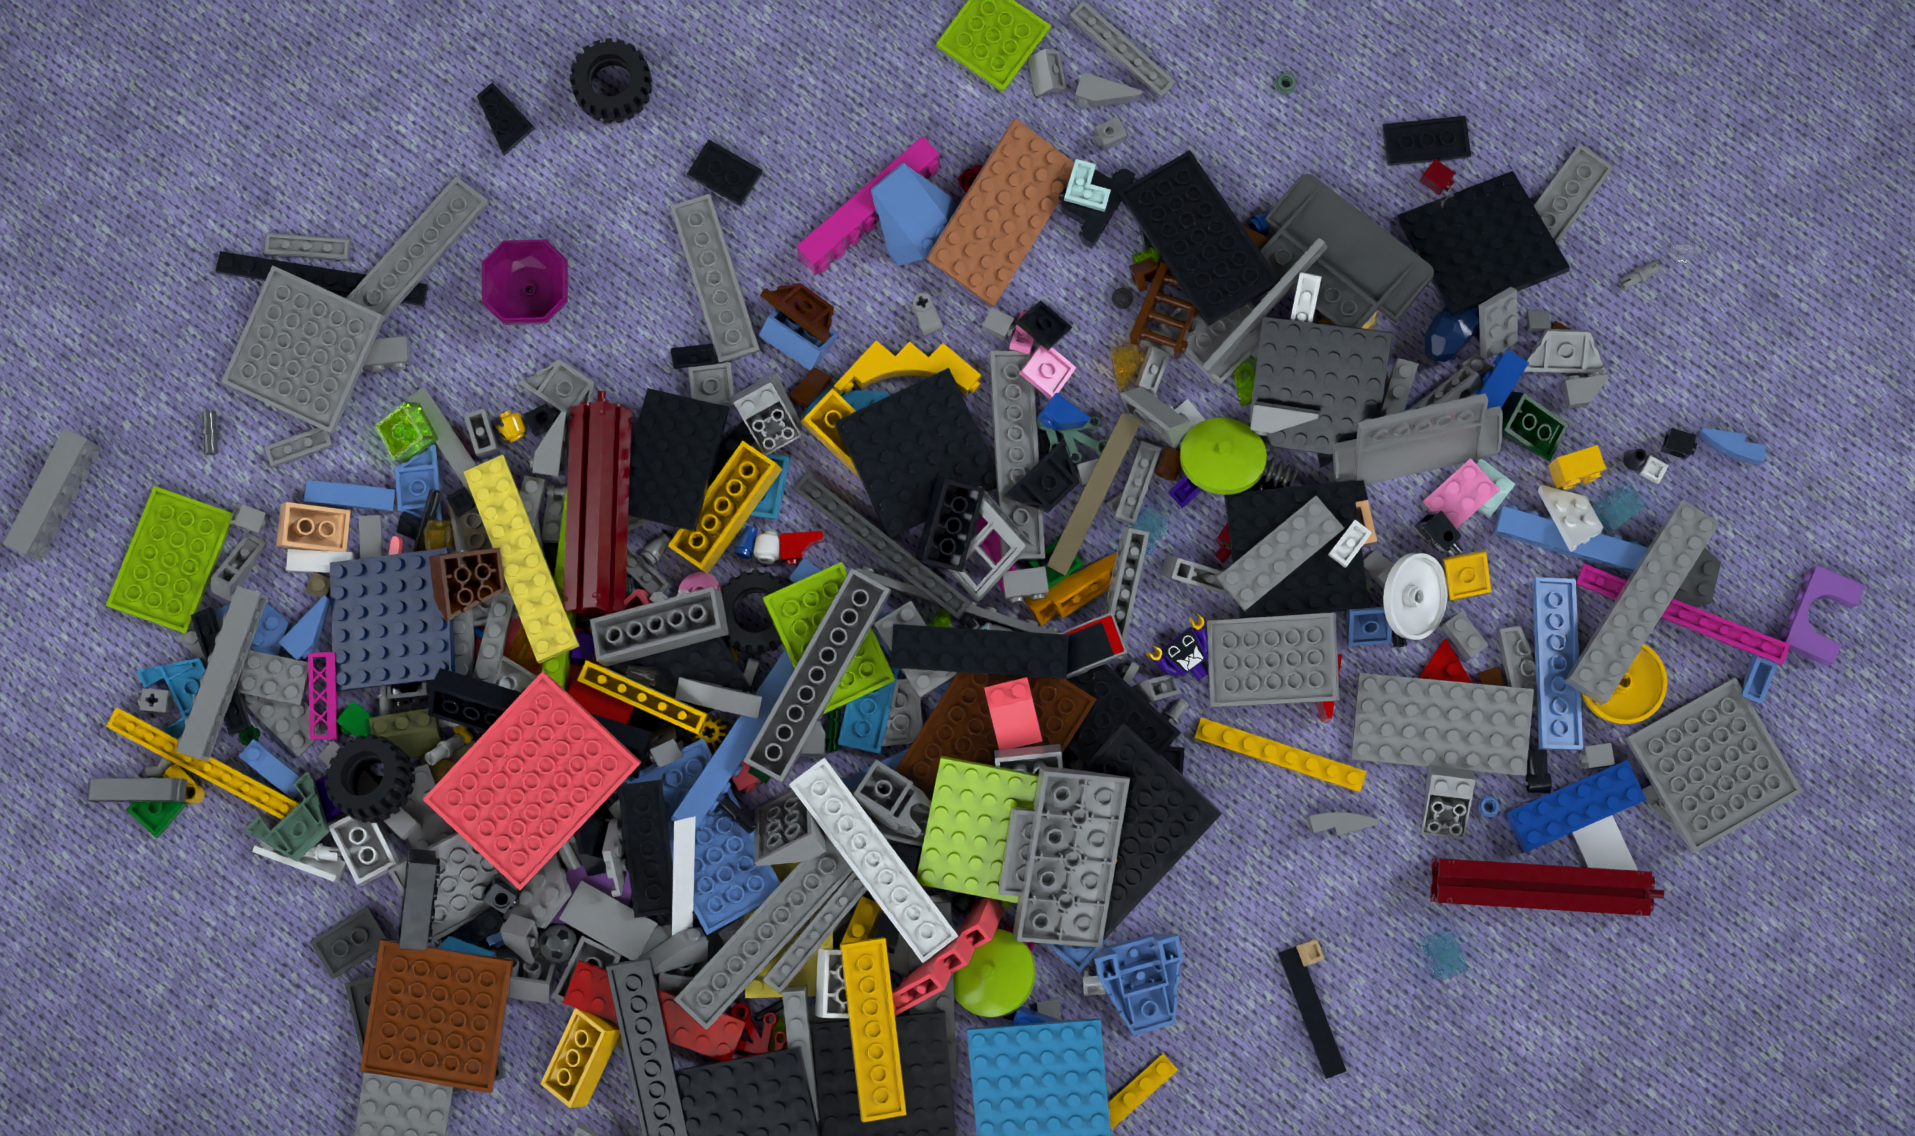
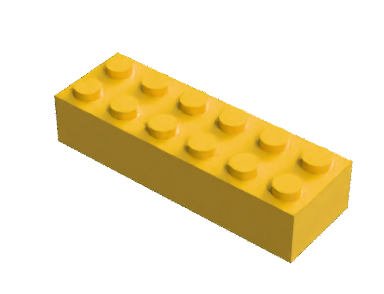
(727, 506)

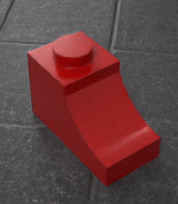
(796, 544)

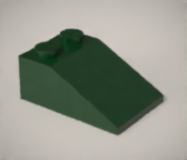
(1531, 425)

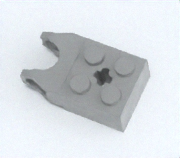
(895, 803)

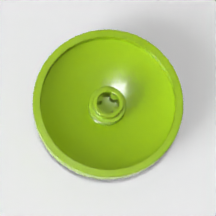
(1223, 456)
(996, 977)

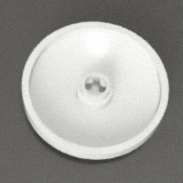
(1415, 596)

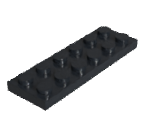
(647, 847)

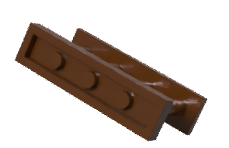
(1148, 313)

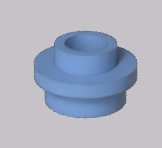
(1495, 806)

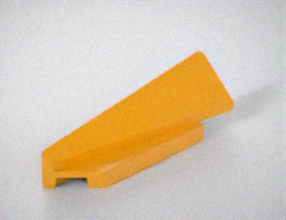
(1074, 591)

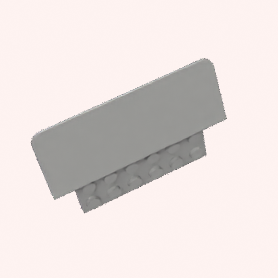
(1420, 440)

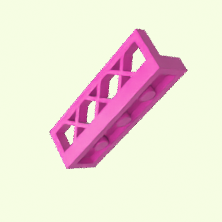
(332, 697)

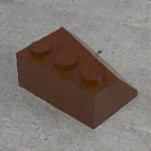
(466, 579)

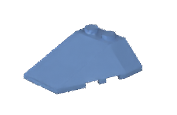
(910, 213)
(1142, 980)

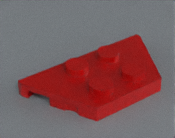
(1445, 666)

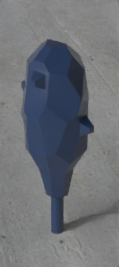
(1450, 334)

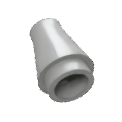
(654, 551)

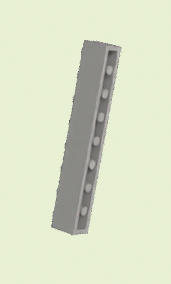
(222, 673)

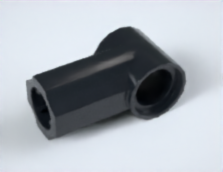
(1538, 777)

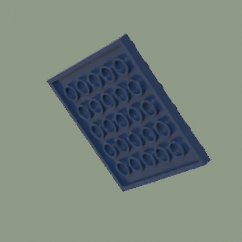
(388, 622)

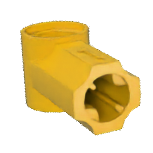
(178, 772)

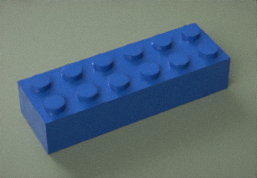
(1575, 806)

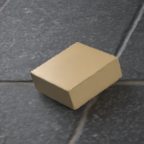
(1310, 952)

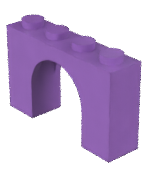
(1799, 633)

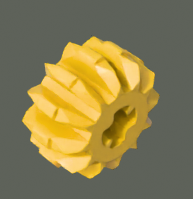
(713, 726)

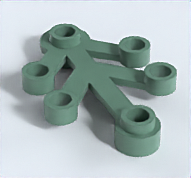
(1073, 434)

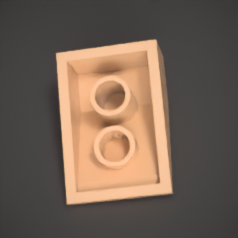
(313, 527)

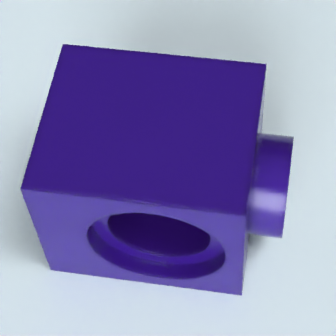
(585, 650)

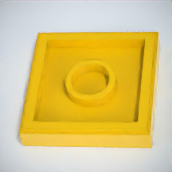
(1467, 575)

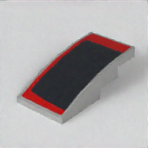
(1093, 644)

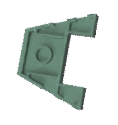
(300, 828)

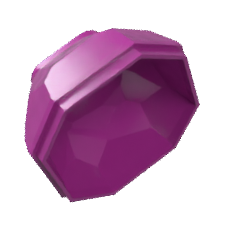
(514, 269)

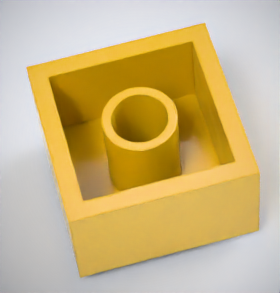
(1576, 467)

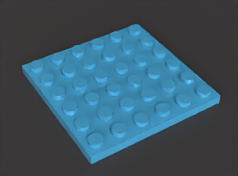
(1039, 1079)

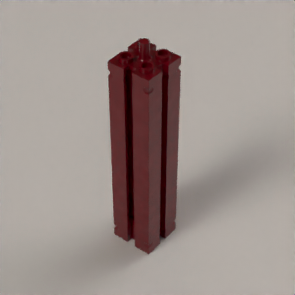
(597, 508)
(1543, 887)

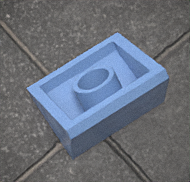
(1367, 627)

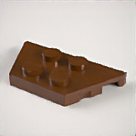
(802, 307)

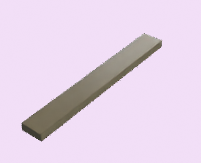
(1093, 494)

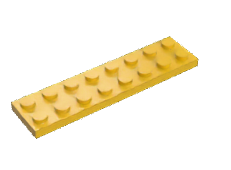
(873, 1029)

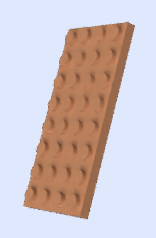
(1002, 213)

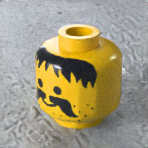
(511, 426)

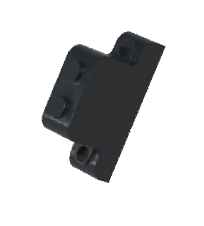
(1094, 220)

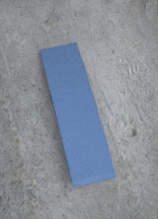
(349, 495)

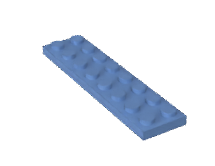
(1554, 658)

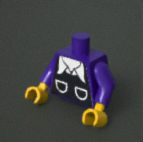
(1184, 652)

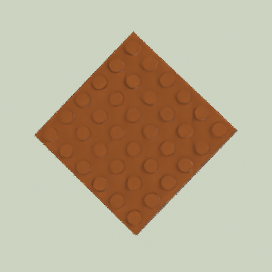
(436, 1016)

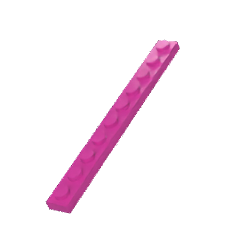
(1693, 618)

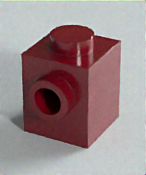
(1438, 177)

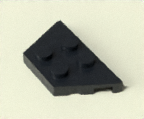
(1047, 481)

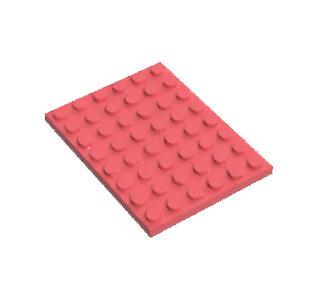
(531, 780)

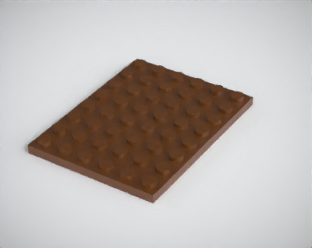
(964, 728)

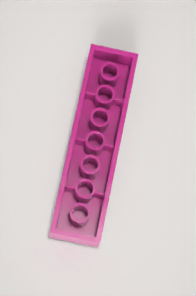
(859, 212)

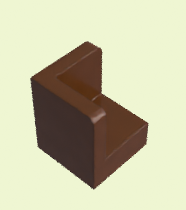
(1143, 272)

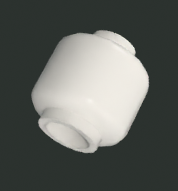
(767, 547)

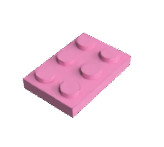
(1462, 493)

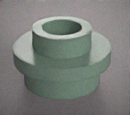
(1288, 78)

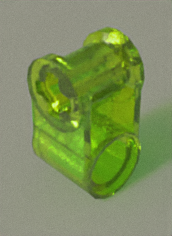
(1244, 386)

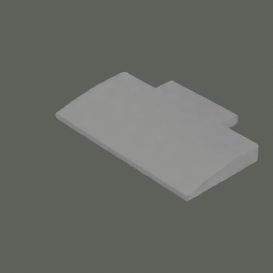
(1064, 856)

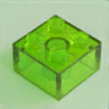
(406, 431)

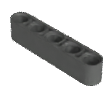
(137, 790)

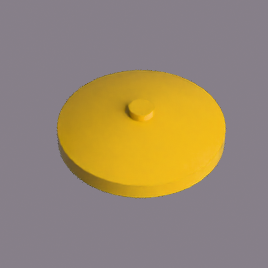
(1638, 692)

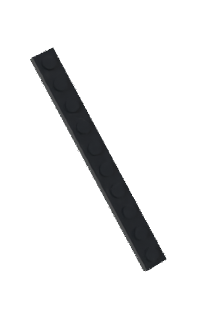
(329, 279)

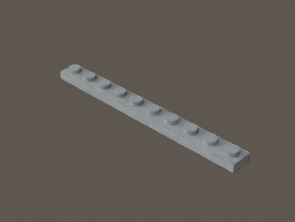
(503, 604)
(987, 614)

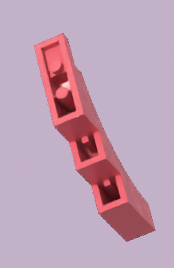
(935, 972)

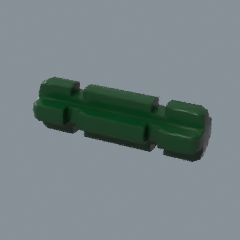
(832, 730)

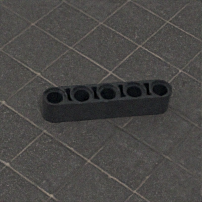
(885, 927)

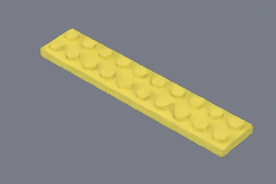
(522, 559)

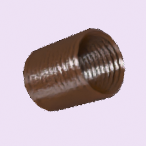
(1169, 464)

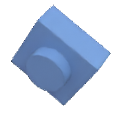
(496, 939)

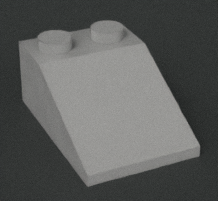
(552, 452)

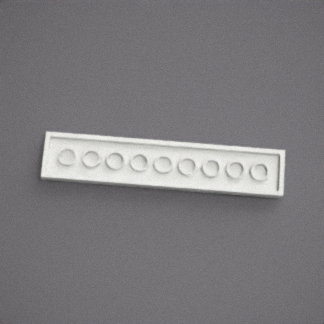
(873, 860)

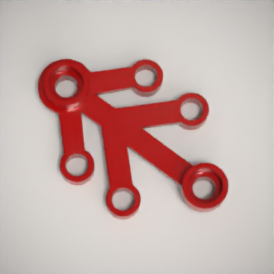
(759, 1044)

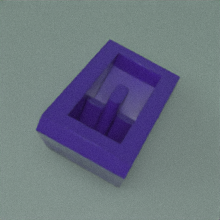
(1184, 491)

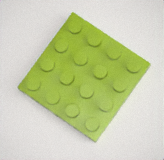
(993, 39)

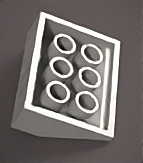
(786, 832)

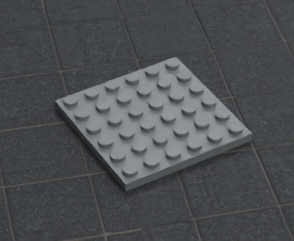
(303, 349)
(1713, 765)

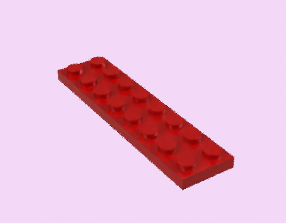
(592, 993)

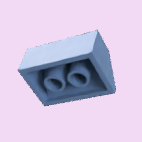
(794, 340)

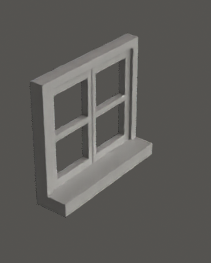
(1011, 534)

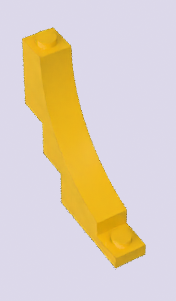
(881, 364)

